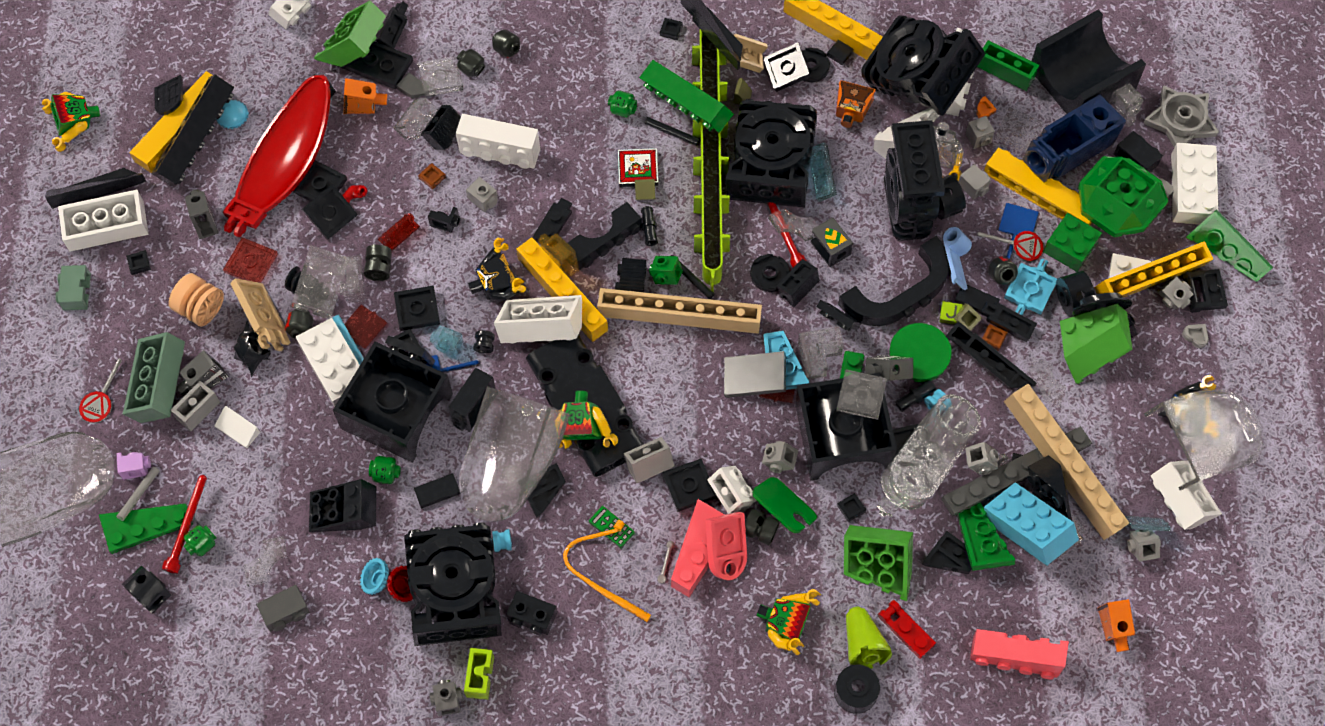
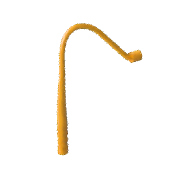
(616, 599)

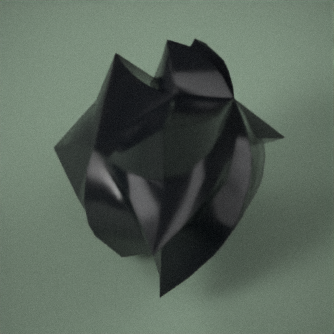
(248, 349)

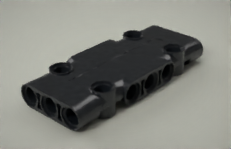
(562, 363)

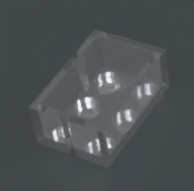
(320, 282)

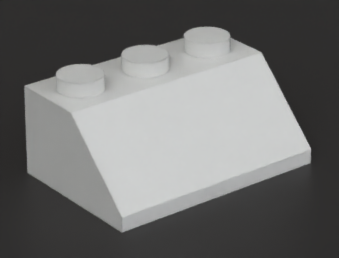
(1190, 505)

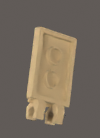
(261, 313)

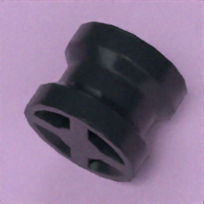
(484, 341)

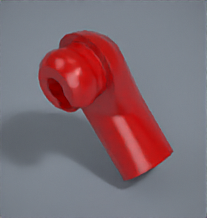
(355, 191)

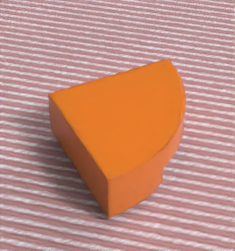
(985, 108)

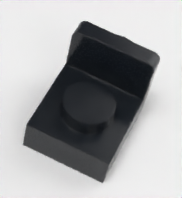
(443, 221)

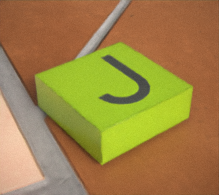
(948, 312)

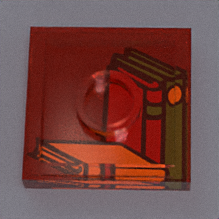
(250, 261)

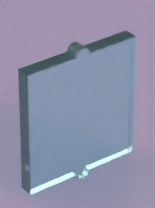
(1147, 523)

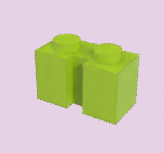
(476, 682)

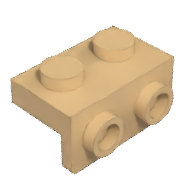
(752, 53)

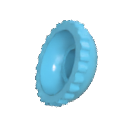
(234, 114)
(374, 576)

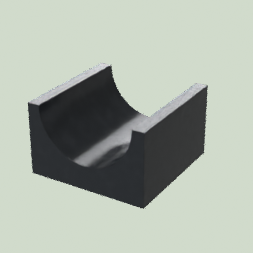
(1081, 64)
(391, 400)
(839, 437)

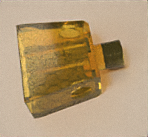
(560, 253)

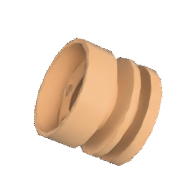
(196, 299)

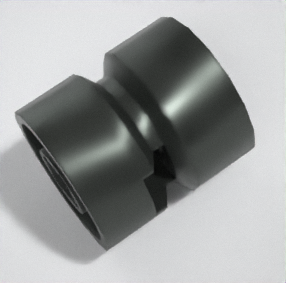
(378, 262)
(761, 527)

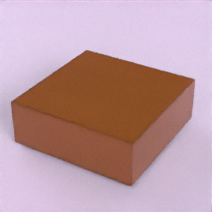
(432, 176)
(994, 336)

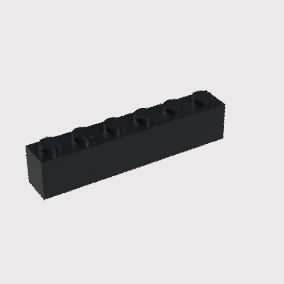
(193, 130)

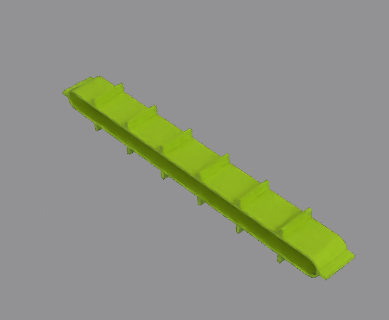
(710, 276)

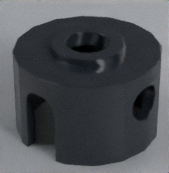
(952, 203)
(1070, 288)
(146, 589)
(855, 701)

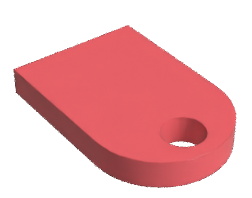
(726, 545)

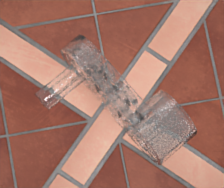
(928, 454)

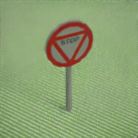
(1026, 244)
(97, 405)

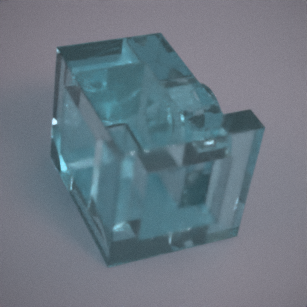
(447, 340)

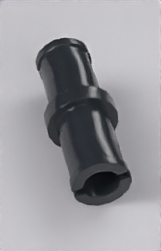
(649, 226)
(915, 395)

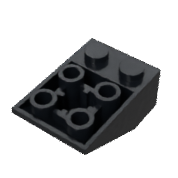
(1049, 484)
(343, 507)

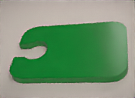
(783, 504)

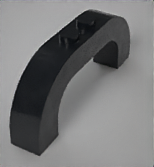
(906, 303)

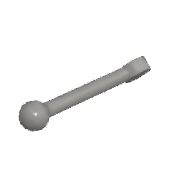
(661, 578)

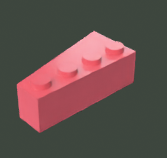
(694, 554)
(1019, 653)

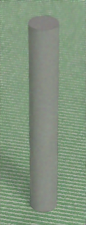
(137, 493)

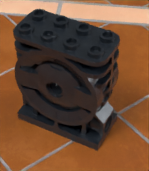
(922, 63)
(777, 170)
(913, 180)
(452, 618)

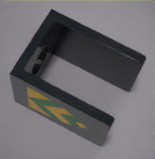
(831, 242)

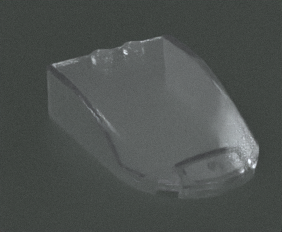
(1215, 432)
(508, 453)
(51, 483)

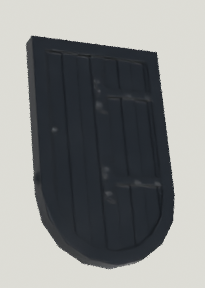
(168, 96)

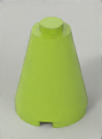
(865, 640)

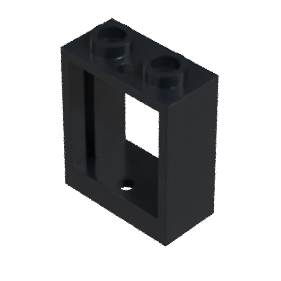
(467, 402)

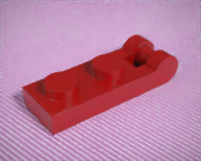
(907, 629)

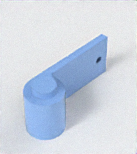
(956, 245)

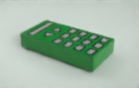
(605, 520)

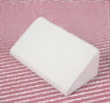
(237, 427)

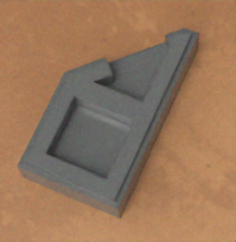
(411, 86)

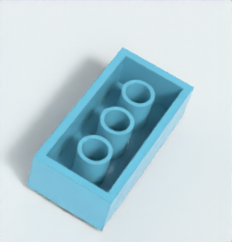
(1031, 523)

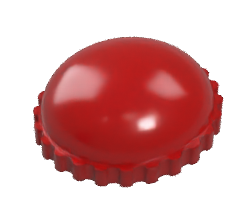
(398, 584)

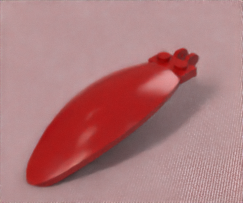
(281, 156)

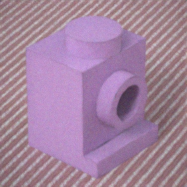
(133, 465)

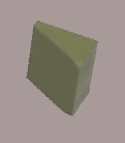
(742, 91)
(645, 189)
(968, 316)

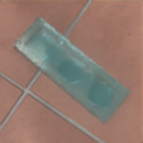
(822, 172)

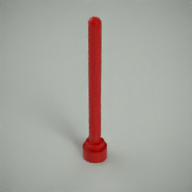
(795, 255)
(172, 563)

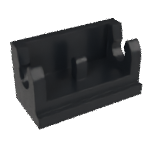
(798, 282)

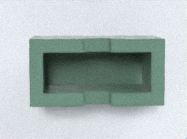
(72, 286)

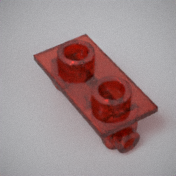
(399, 232)

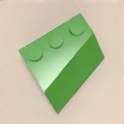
(353, 35)
(1095, 340)
(879, 558)

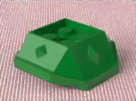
(1119, 211)

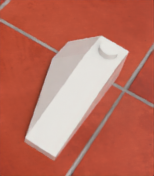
(884, 139)

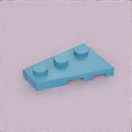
(794, 373)

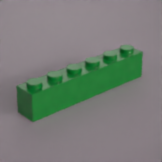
(686, 96)

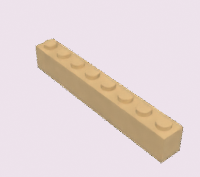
(679, 310)
(1077, 475)

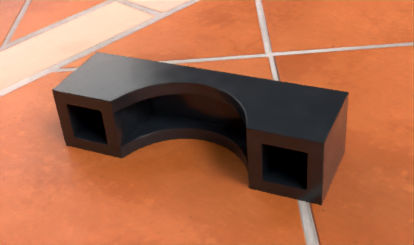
(624, 223)

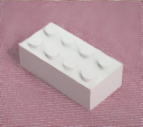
(498, 141)
(1194, 182)
(103, 220)
(329, 357)

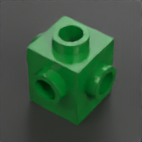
(666, 270)

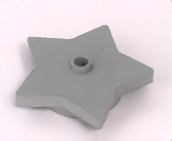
(1182, 116)

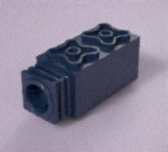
(1074, 139)

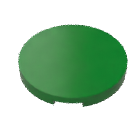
(926, 346)

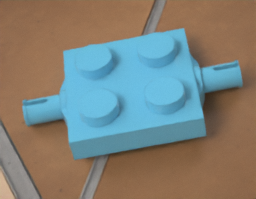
(1031, 288)

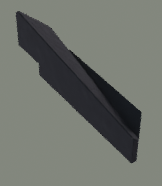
(715, 31)
(94, 187)
(989, 357)

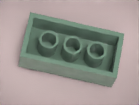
(154, 378)

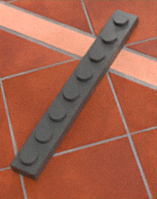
(1003, 477)

